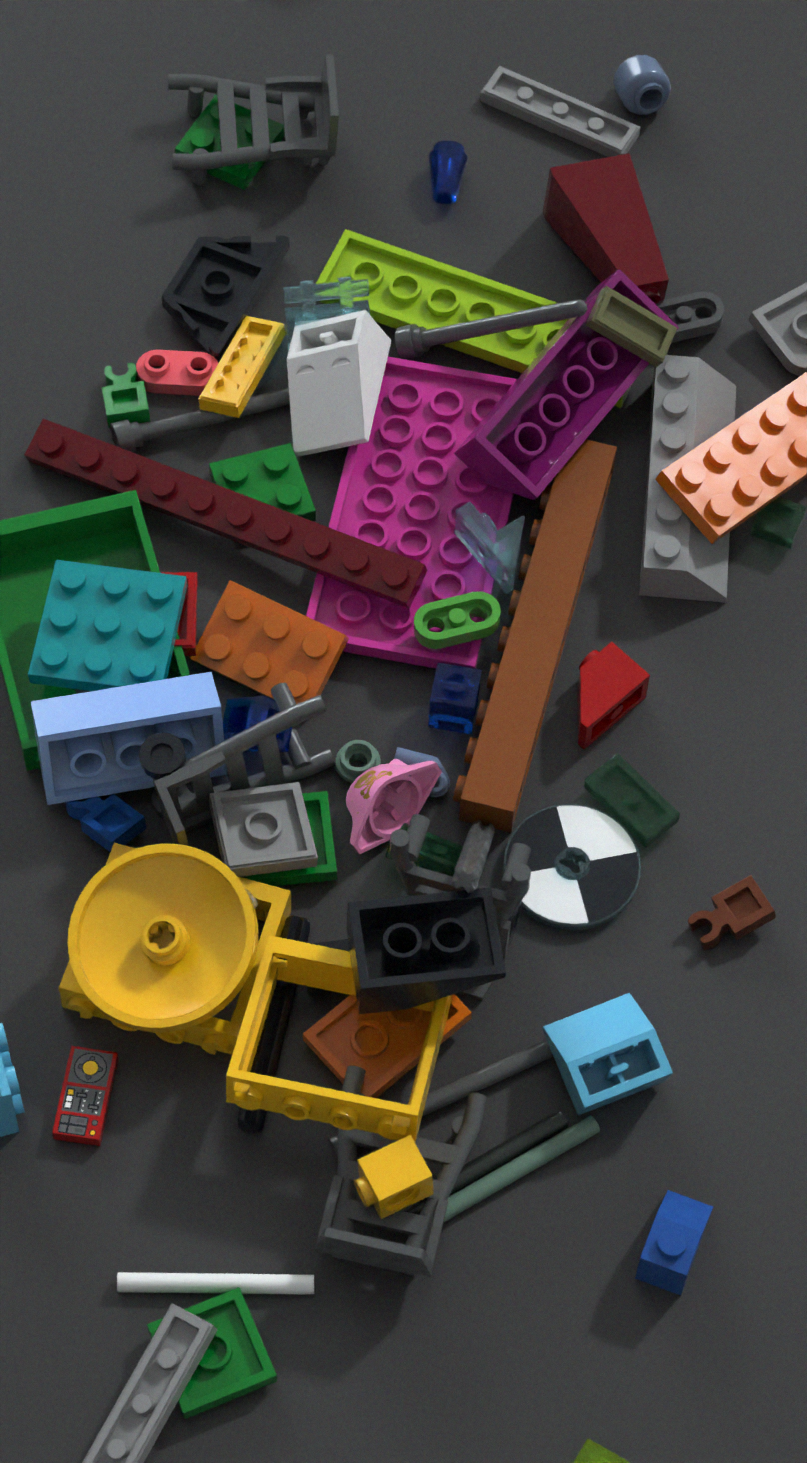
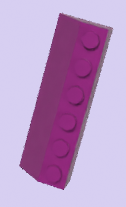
(555, 402)

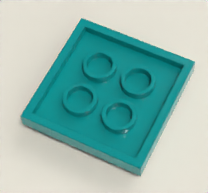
(106, 627)

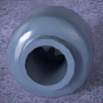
(642, 84)

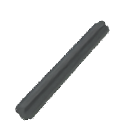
(473, 856)

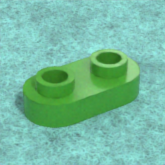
(454, 618)

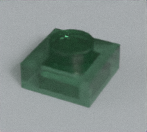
(779, 522)

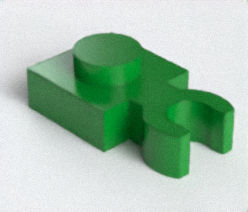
(125, 397)

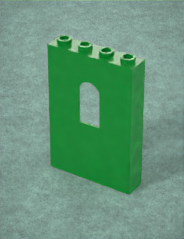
(89, 532)

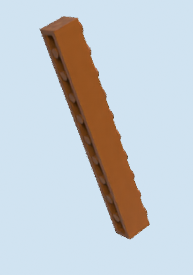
(535, 639)

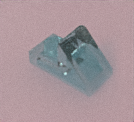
(493, 549)

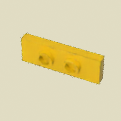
(242, 366)

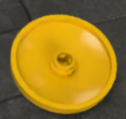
(163, 937)

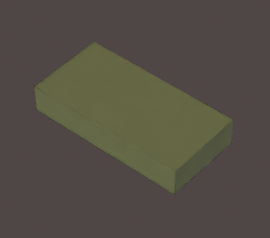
(631, 326)

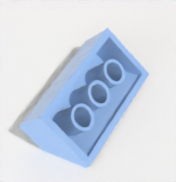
(94, 737)

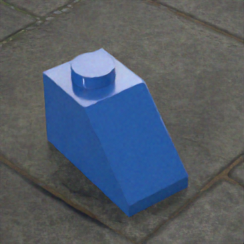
(673, 1242)

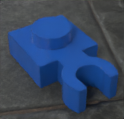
(107, 820)

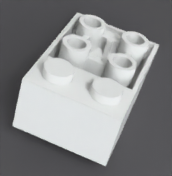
(335, 381)

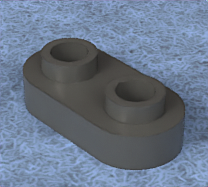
(687, 308)

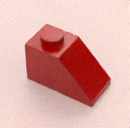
(607, 691)

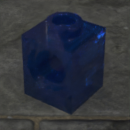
(454, 698)

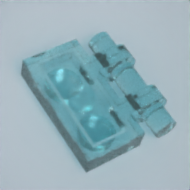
(309, 292)

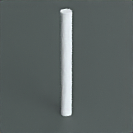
(215, 1283)

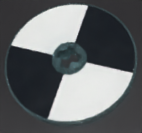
(597, 844)

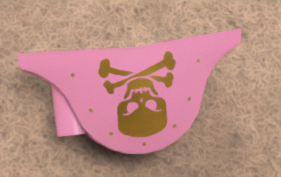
(387, 799)

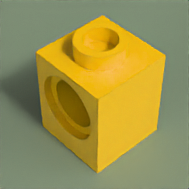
(393, 1177)

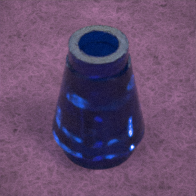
(447, 170)

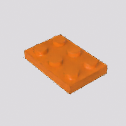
(268, 645)
(378, 1042)

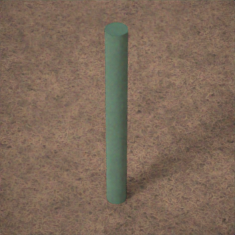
(521, 1166)

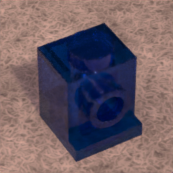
(249, 711)

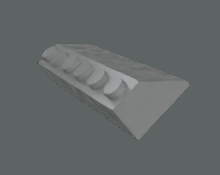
(686, 409)

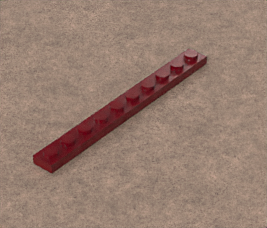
(228, 513)

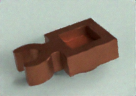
(737, 909)

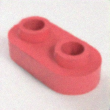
(177, 371)

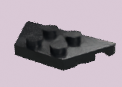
(221, 286)

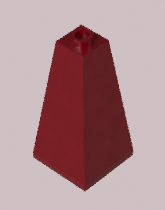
(606, 221)

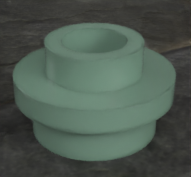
(356, 751)

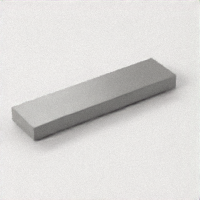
(559, 113)
(153, 1389)

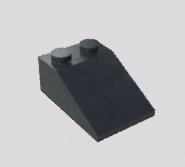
(422, 948)

